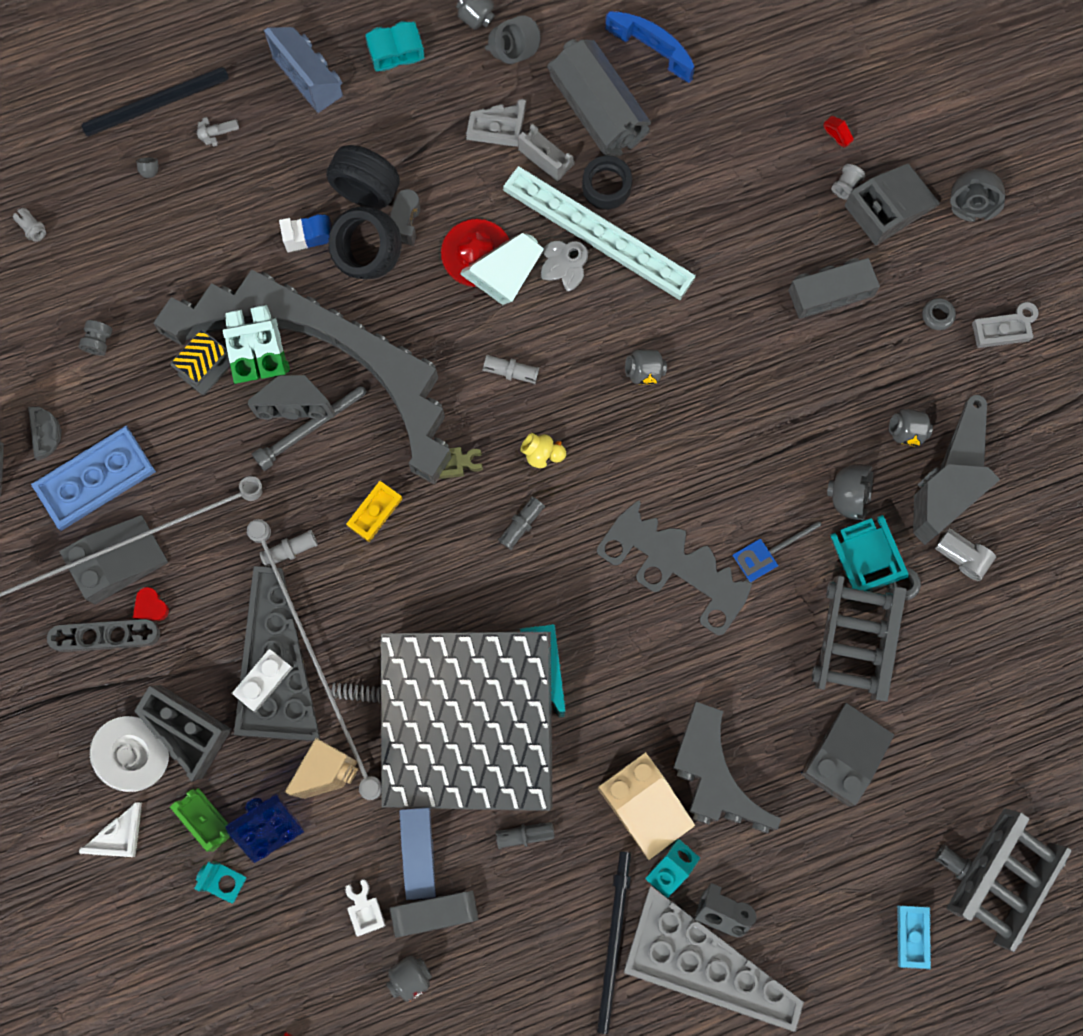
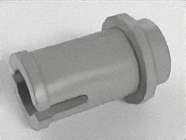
(33, 229)

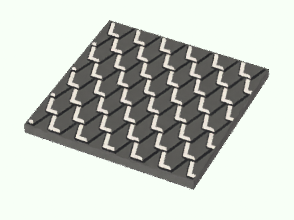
(466, 720)

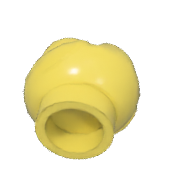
(541, 448)

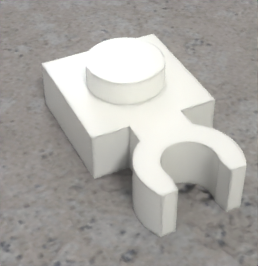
(365, 913)

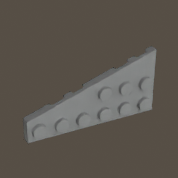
(690, 959)

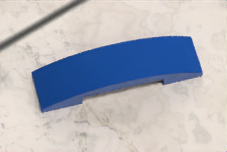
(628, 25)

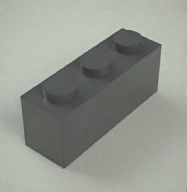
(833, 287)

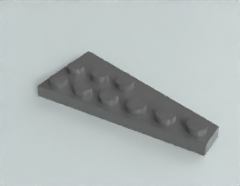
(271, 626)

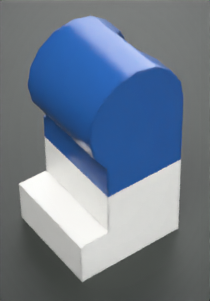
(305, 232)

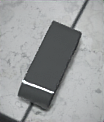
(434, 914)

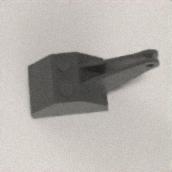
(961, 477)

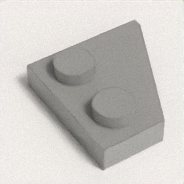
(497, 124)

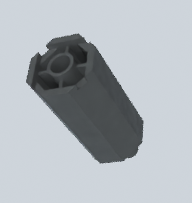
(599, 97)

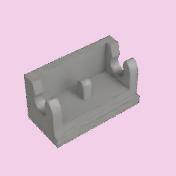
(544, 153)

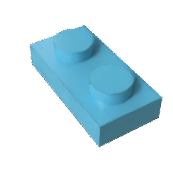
(913, 937)

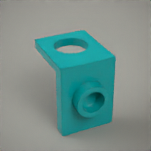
(672, 869)
(209, 878)

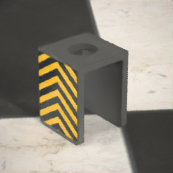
(202, 362)

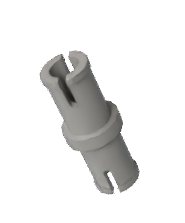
(510, 369)
(290, 548)

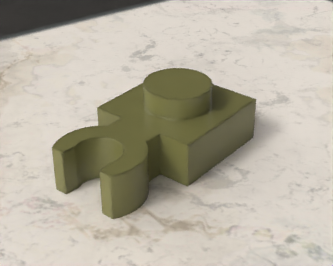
(458, 462)

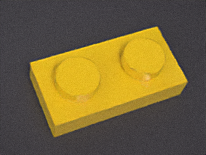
(374, 511)

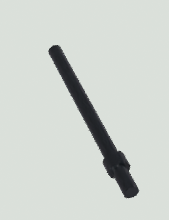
(621, 883)

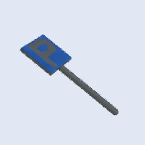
(758, 560)

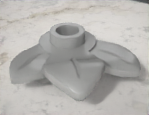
(561, 266)

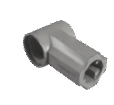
(972, 558)

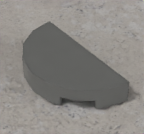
(44, 431)

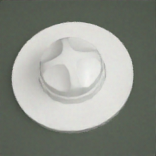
(128, 754)

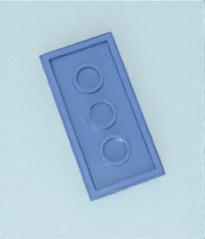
(93, 478)

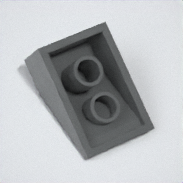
(117, 568)
(848, 756)

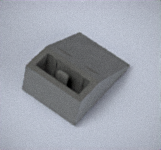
(890, 202)

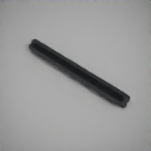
(154, 101)

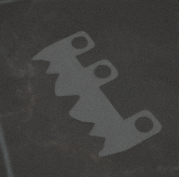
(667, 554)

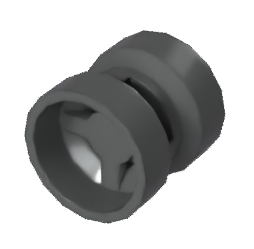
(95, 337)

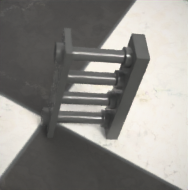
(886, 629)
(987, 865)

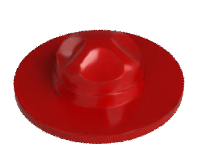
(469, 243)

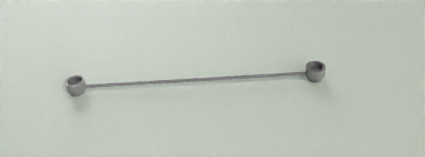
(250, 490)
(259, 532)

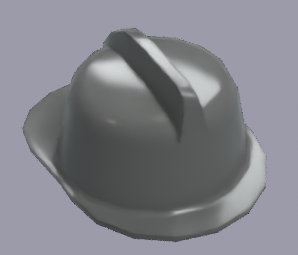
(514, 40)

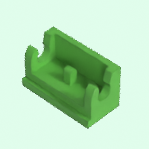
(202, 819)

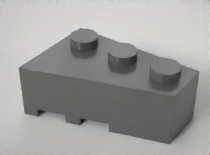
(183, 728)

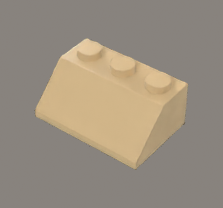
(322, 771)

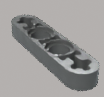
(103, 638)

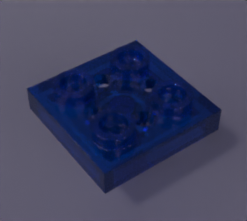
(264, 827)

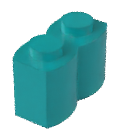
(394, 46)

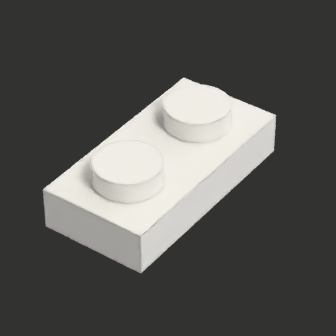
(262, 680)

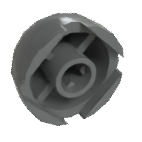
(977, 195)
(852, 490)

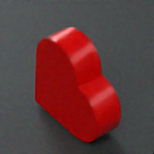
(838, 130)
(149, 606)

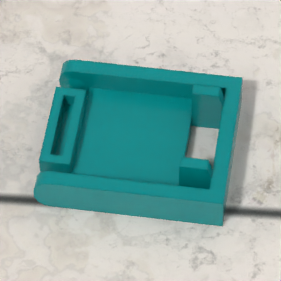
(869, 551)

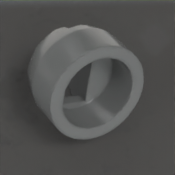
(147, 166)

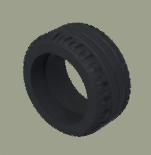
(363, 177)
(340, 240)

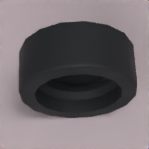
(607, 163)

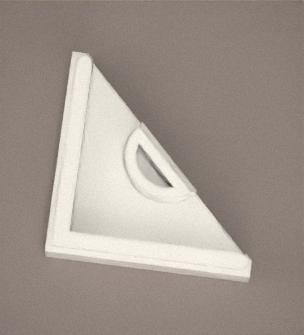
(118, 837)

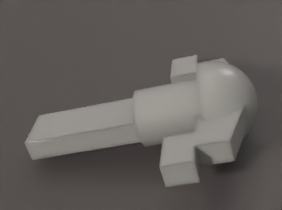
(204, 133)

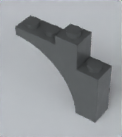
(716, 791)

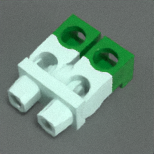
(255, 346)

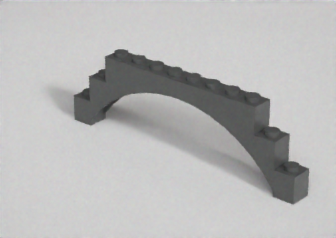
(396, 369)

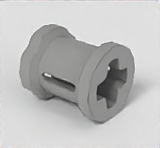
(848, 181)

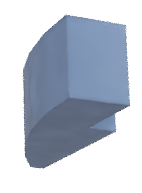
(417, 853)

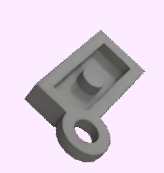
(1006, 328)

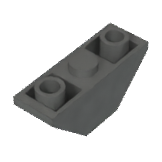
(290, 398)

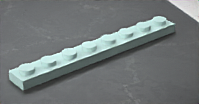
(599, 233)

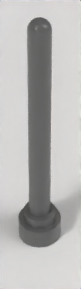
(266, 456)

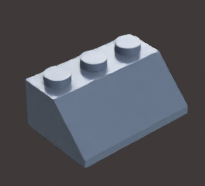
(304, 67)

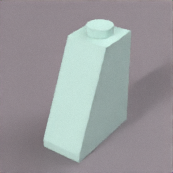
(505, 267)

